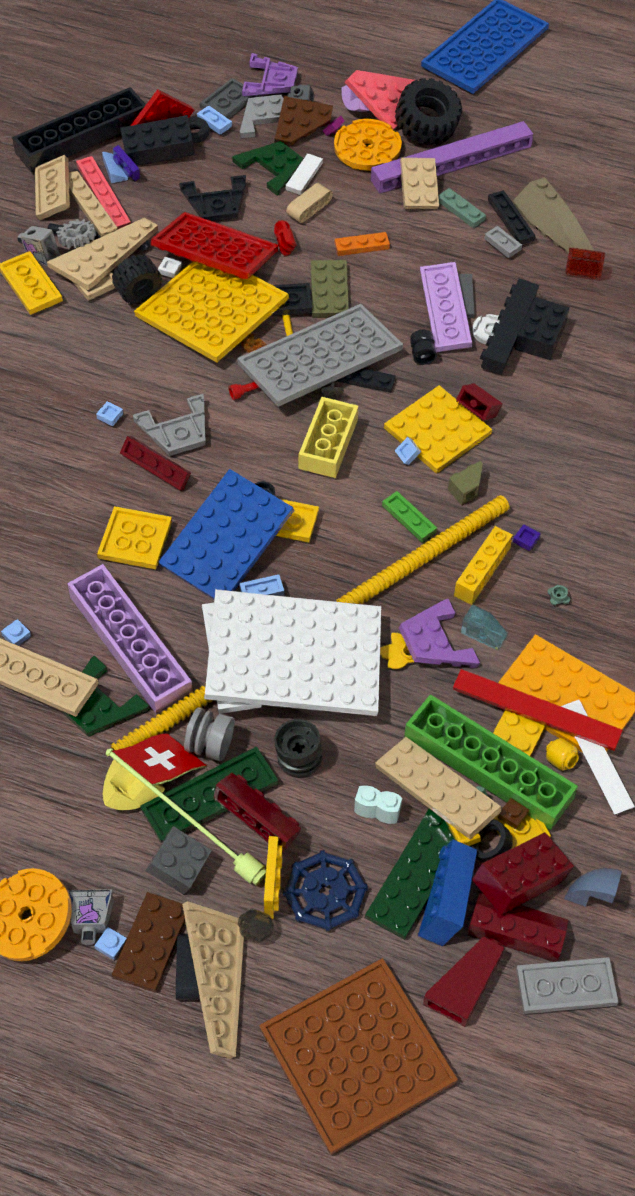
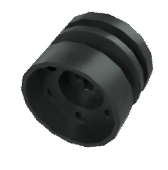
(294, 738)

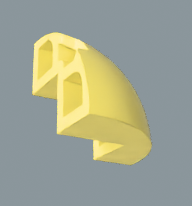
(124, 790)

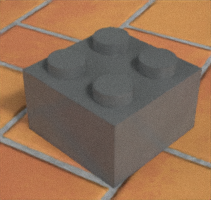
(178, 860)

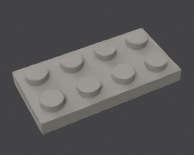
(566, 985)

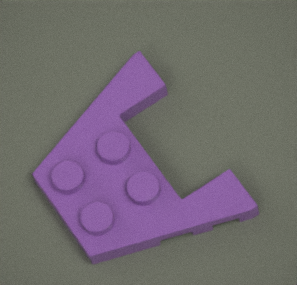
(276, 78)
(428, 641)

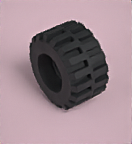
(137, 279)

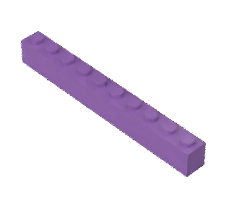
(459, 154)

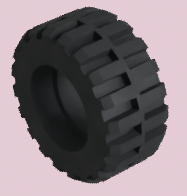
(434, 96)

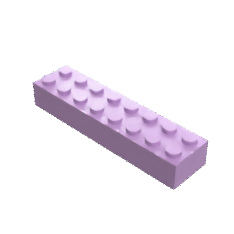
(130, 639)

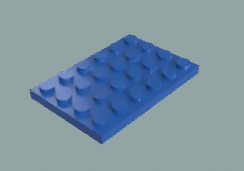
(226, 535)

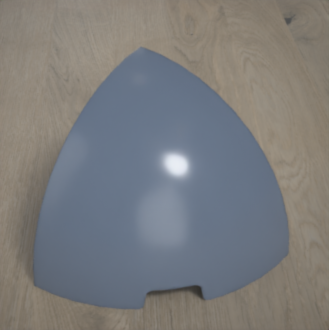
(597, 883)

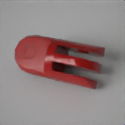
(284, 237)

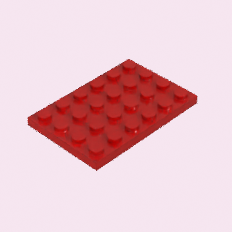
(215, 245)

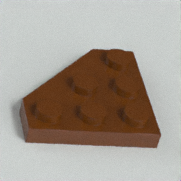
(300, 119)

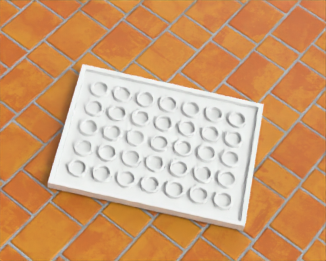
(294, 653)

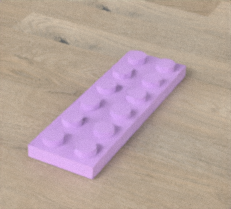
(445, 307)

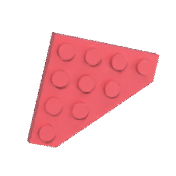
(378, 93)

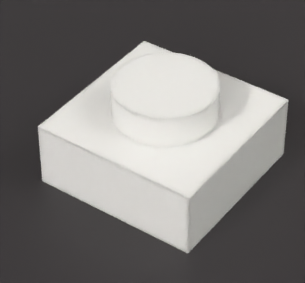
(170, 267)

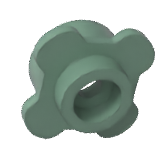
(558, 590)

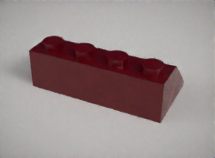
(255, 811)
(520, 929)

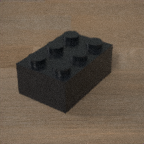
(542, 328)

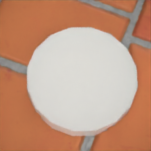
(482, 328)

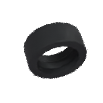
(504, 845)

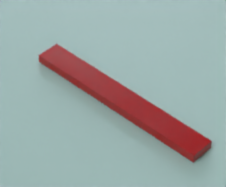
(537, 710)

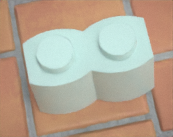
(382, 805)

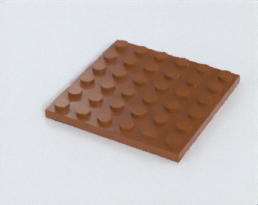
(357, 1055)

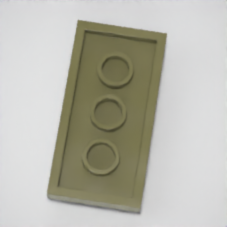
(329, 287)

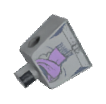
(40, 243)
(90, 912)

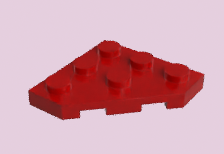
(162, 107)

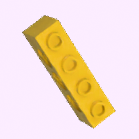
(483, 565)

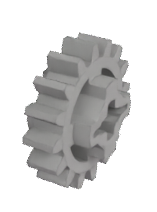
(76, 233)

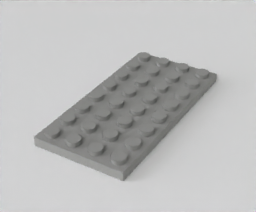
(319, 354)

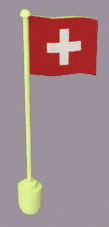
(163, 760)

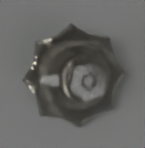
(332, 392)

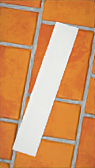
(603, 769)

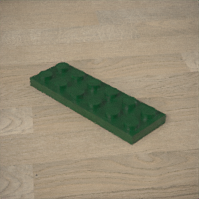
(197, 794)
(411, 878)

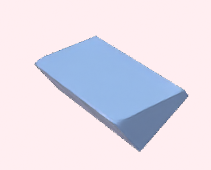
(114, 171)

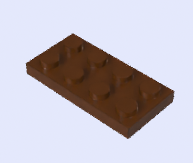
(150, 943)

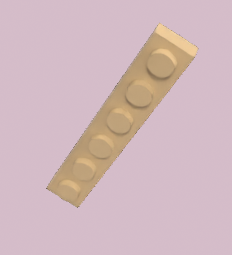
(90, 205)

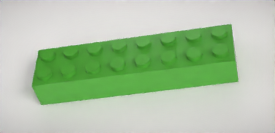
(490, 761)

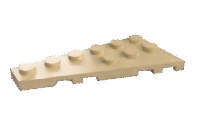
(95, 260)
(218, 967)

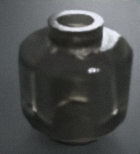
(255, 925)

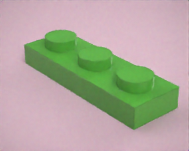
(409, 516)

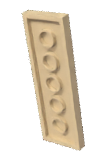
(44, 679)
(438, 787)

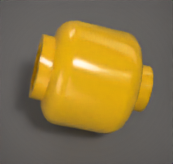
(562, 754)

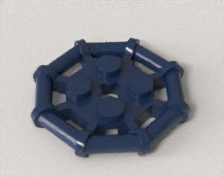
(327, 878)

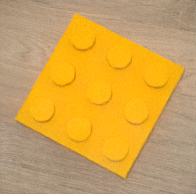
(134, 537)

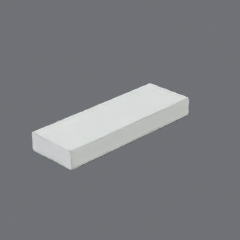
(304, 174)

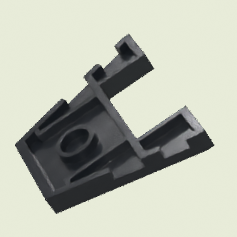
(216, 204)

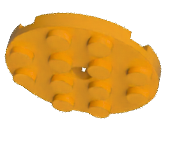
(351, 141)
(49, 909)

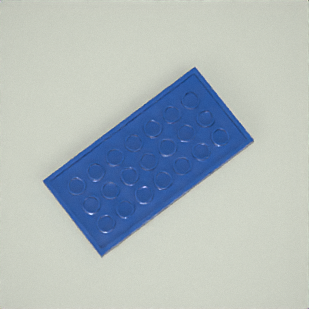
(484, 45)

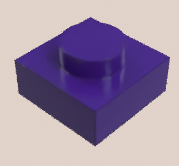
(526, 537)

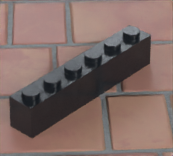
(510, 323)

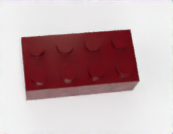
(522, 873)

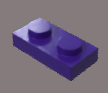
(129, 167)

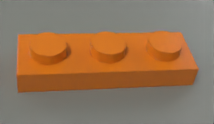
(362, 244)

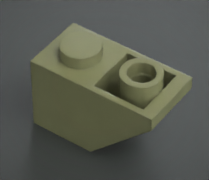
(465, 484)

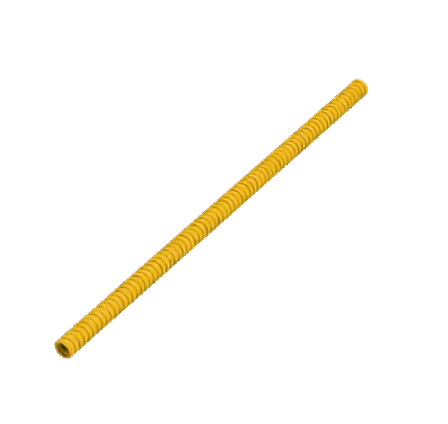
(357, 596)

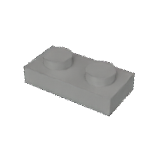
(503, 241)

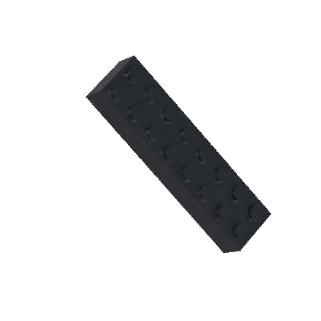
(78, 129)

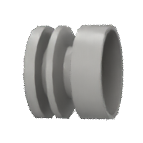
(205, 733)

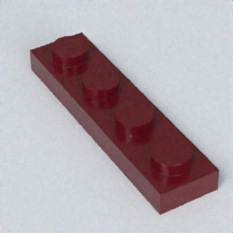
(155, 463)

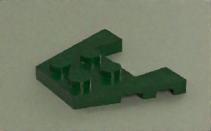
(275, 158)
(99, 710)

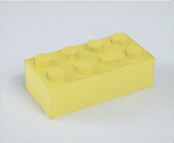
(328, 437)

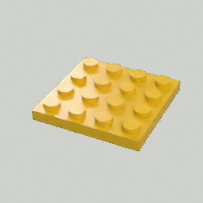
(438, 428)

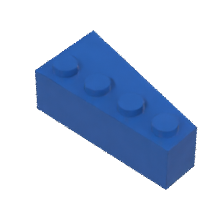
(449, 893)

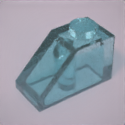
(483, 627)

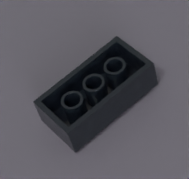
(158, 140)

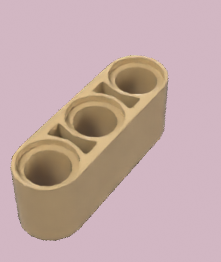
(309, 202)

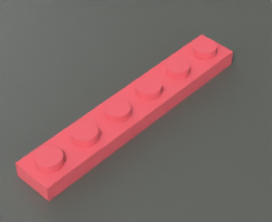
(102, 191)

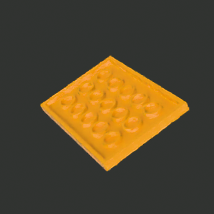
(562, 679)

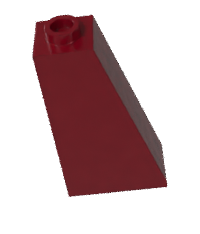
(465, 982)

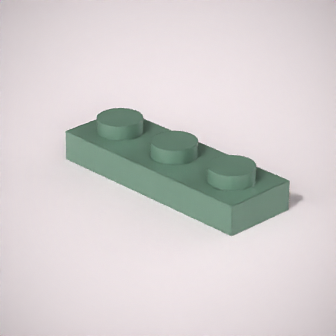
(461, 208)

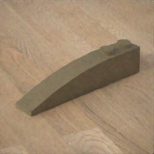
(550, 214)

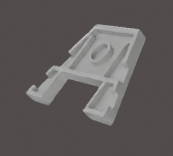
(260, 111)
(179, 433)

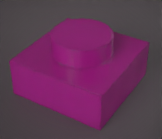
(334, 126)

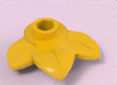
(396, 652)

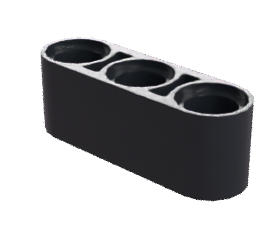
(185, 973)

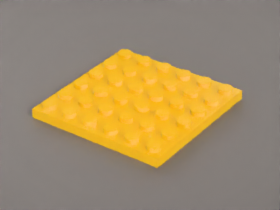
(210, 308)

